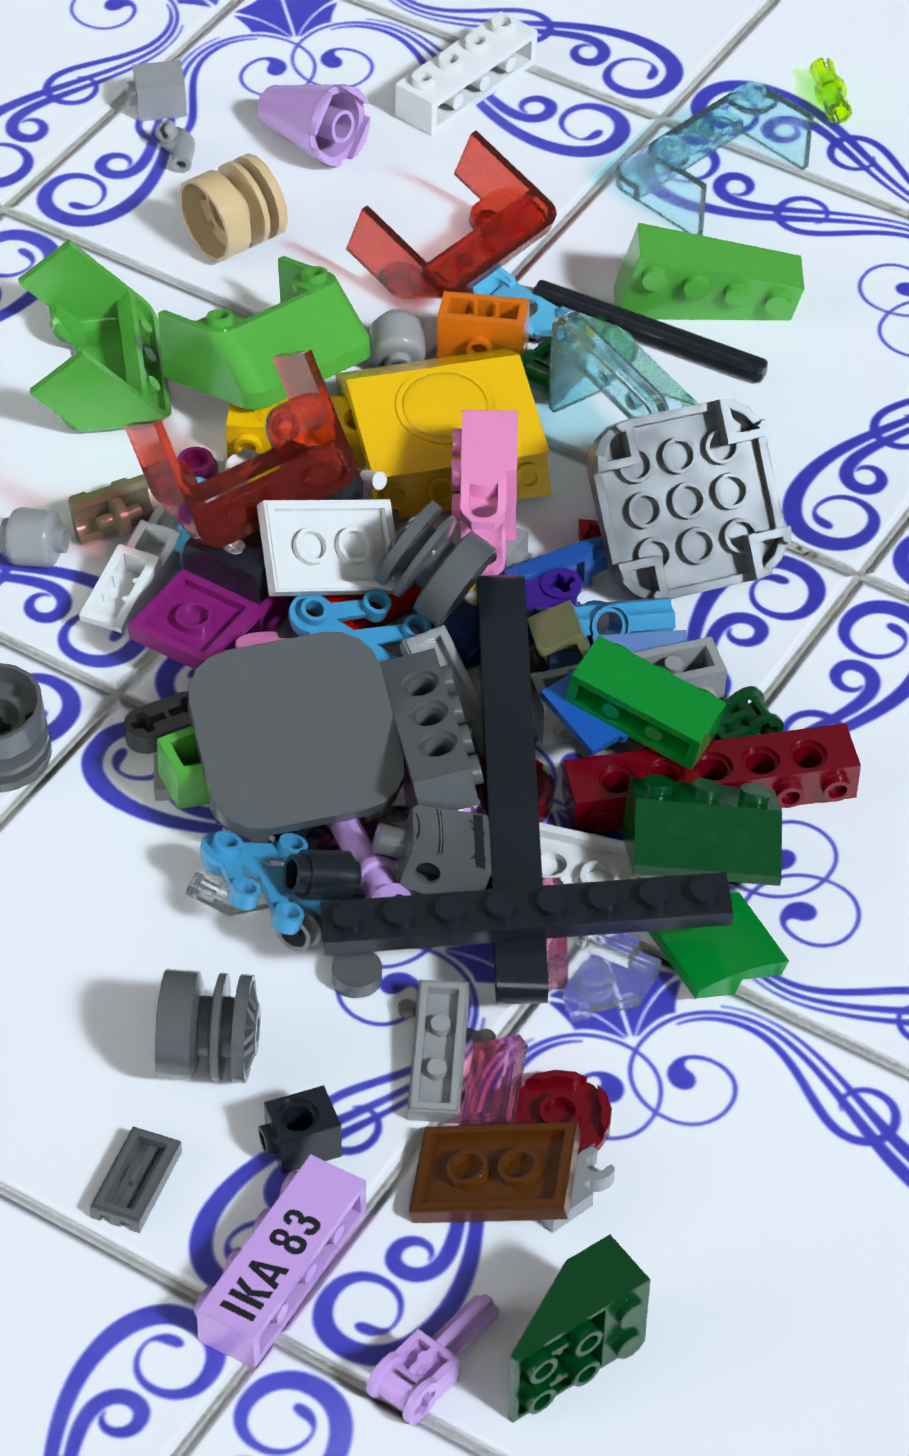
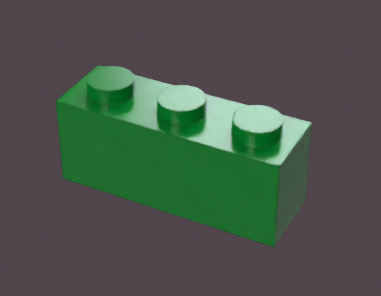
(645, 702)

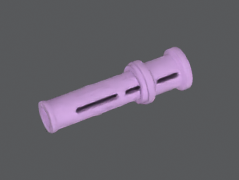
(377, 871)

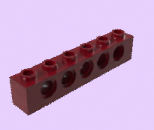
(797, 764)

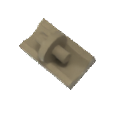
(110, 509)

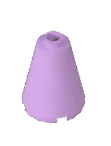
(318, 118)

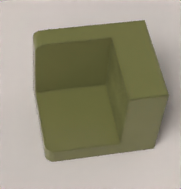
(558, 630)

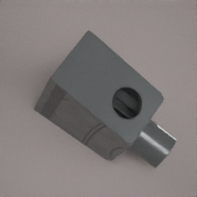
(438, 850)

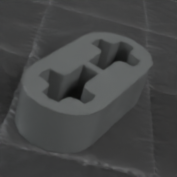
(159, 718)

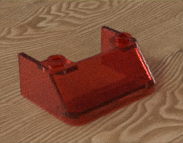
(503, 223)
(305, 461)

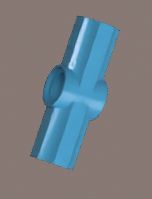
(624, 616)

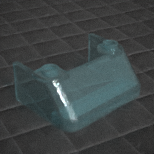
(658, 171)
(604, 358)

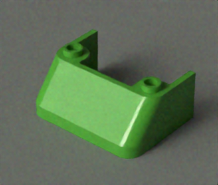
(116, 340)
(234, 354)

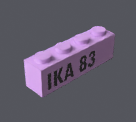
(280, 1261)

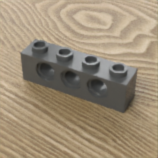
(429, 731)

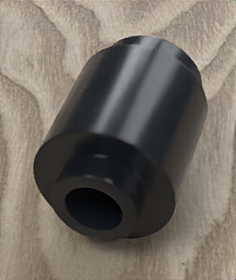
(322, 875)

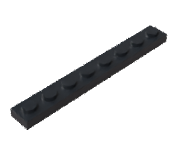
(526, 913)

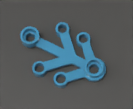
(333, 613)
(231, 858)

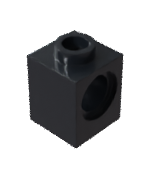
(300, 1127)

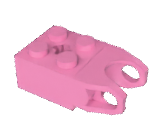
(486, 478)

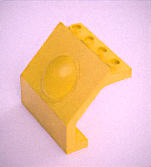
(409, 419)

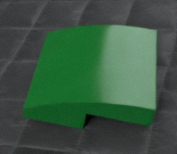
(719, 957)

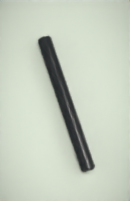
(659, 333)

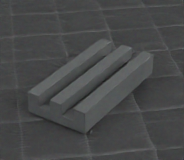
(121, 1211)

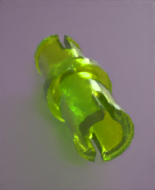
(830, 90)

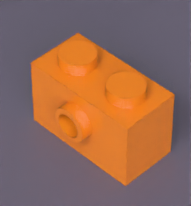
(481, 324)

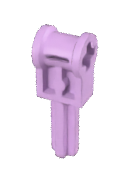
(427, 1366)

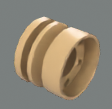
(233, 207)

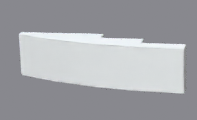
(134, 573)

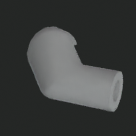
(178, 142)

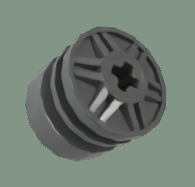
(434, 563)
(23, 729)
(206, 1026)

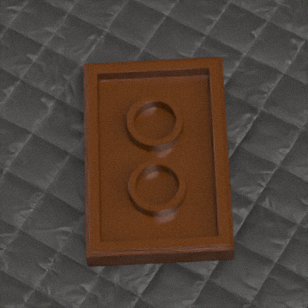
(495, 1172)

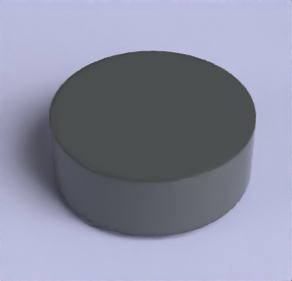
(357, 974)

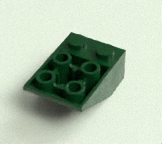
(582, 1324)

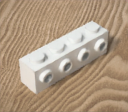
(465, 73)

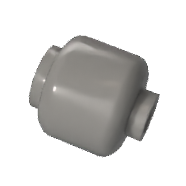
(396, 339)
(33, 537)

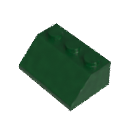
(703, 829)

